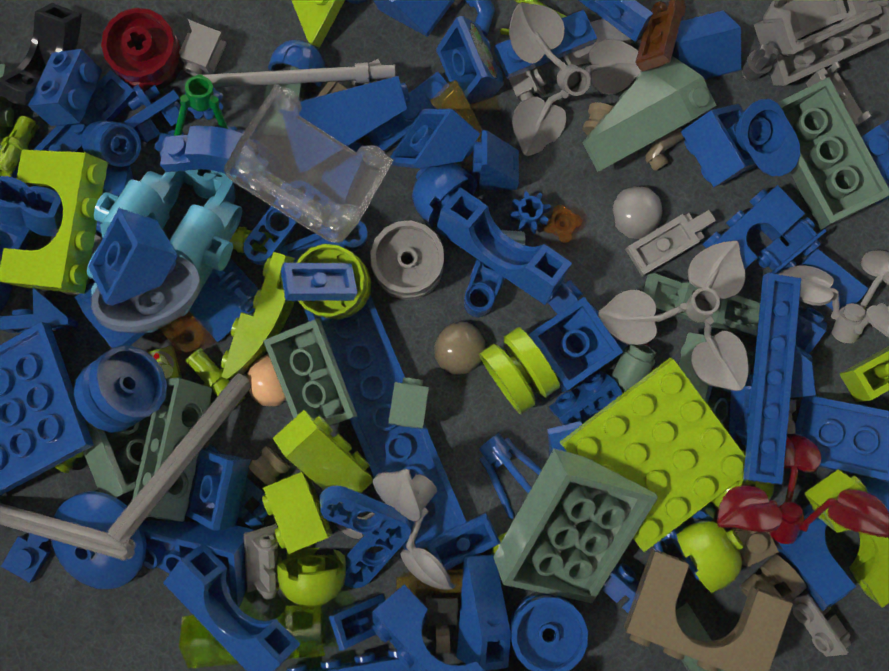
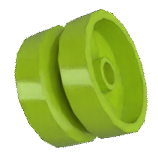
(523, 367)

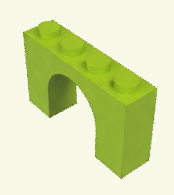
(65, 259)

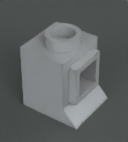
(201, 49)

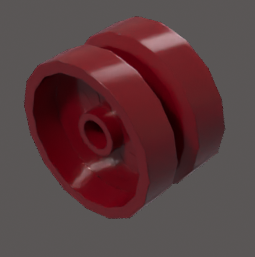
(142, 48)

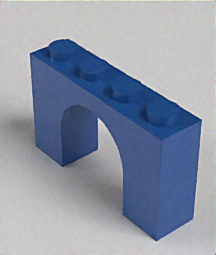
(814, 563)

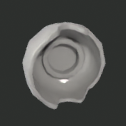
(637, 212)

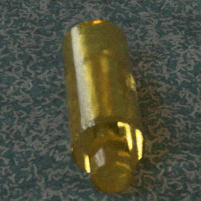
(419, 588)

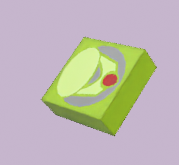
(167, 360)

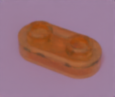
(175, 333)

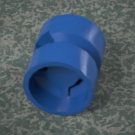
(111, 142)

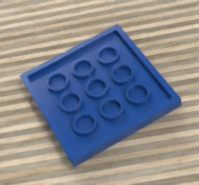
(36, 408)

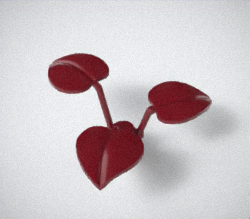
(751, 510)

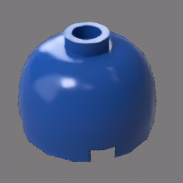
(436, 187)

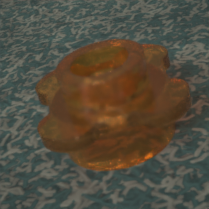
(571, 221)

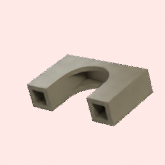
(746, 648)

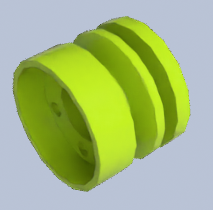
(338, 309)

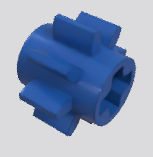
(524, 218)

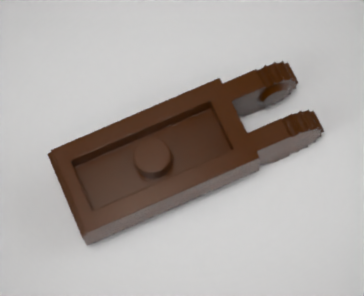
(660, 35)

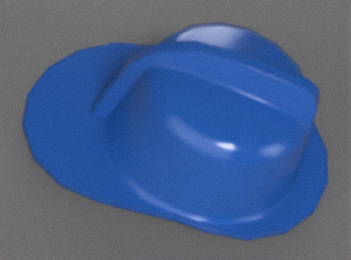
(768, 137)

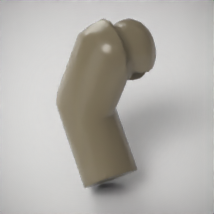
(655, 154)

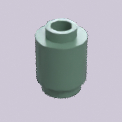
(633, 365)

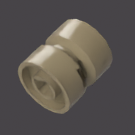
(777, 579)

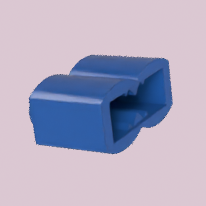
(32, 207)

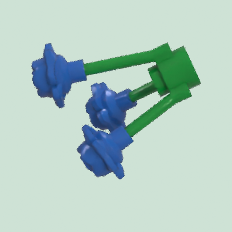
(201, 101)

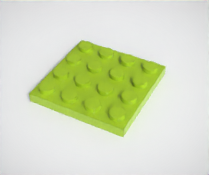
(665, 442)

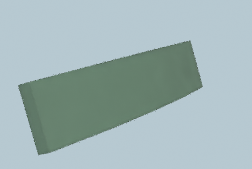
(733, 314)

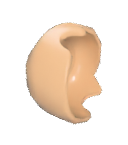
(265, 383)

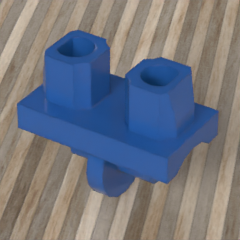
(142, 120)

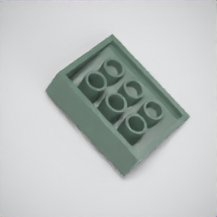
(572, 528)

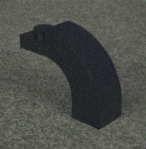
(54, 31)

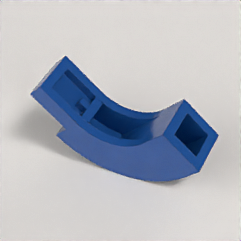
(201, 149)

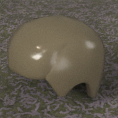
(459, 348)

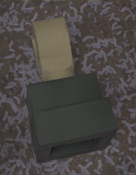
(442, 613)

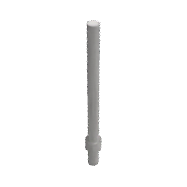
(361, 73)

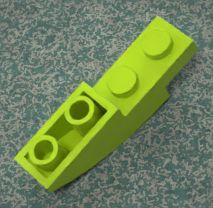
(267, 321)

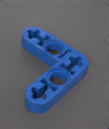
(258, 237)
(374, 529)

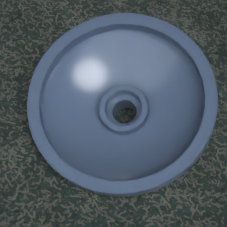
(154, 307)

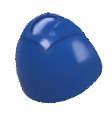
(299, 55)

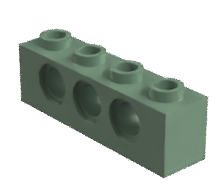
(164, 434)

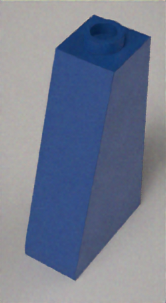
(356, 110)

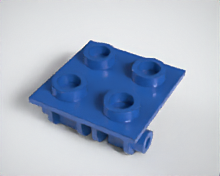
(223, 300)

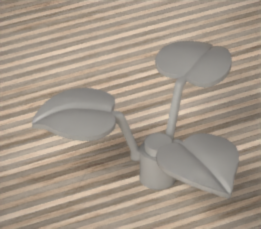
(532, 35)
(718, 275)
(852, 318)
(409, 498)

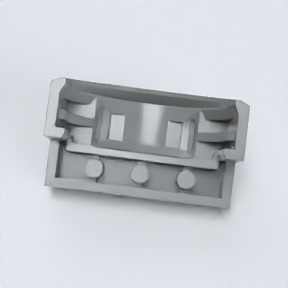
(792, 19)

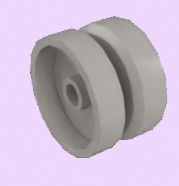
(403, 240)

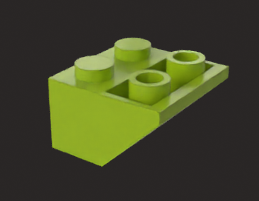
(296, 512)

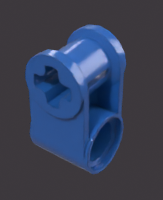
(485, 282)

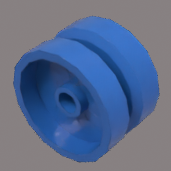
(120, 389)
(568, 628)

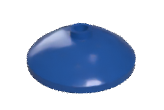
(91, 568)

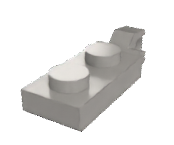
(668, 241)

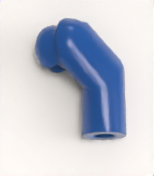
(485, 13)

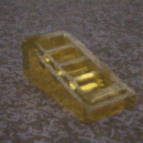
(453, 98)

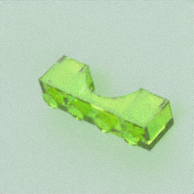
(302, 622)

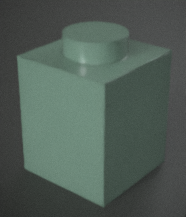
(409, 403)

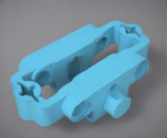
(203, 232)

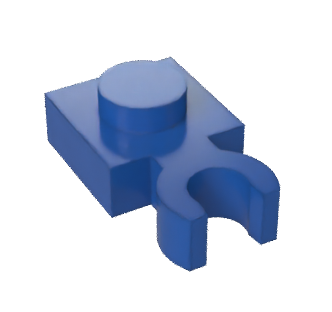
(26, 557)

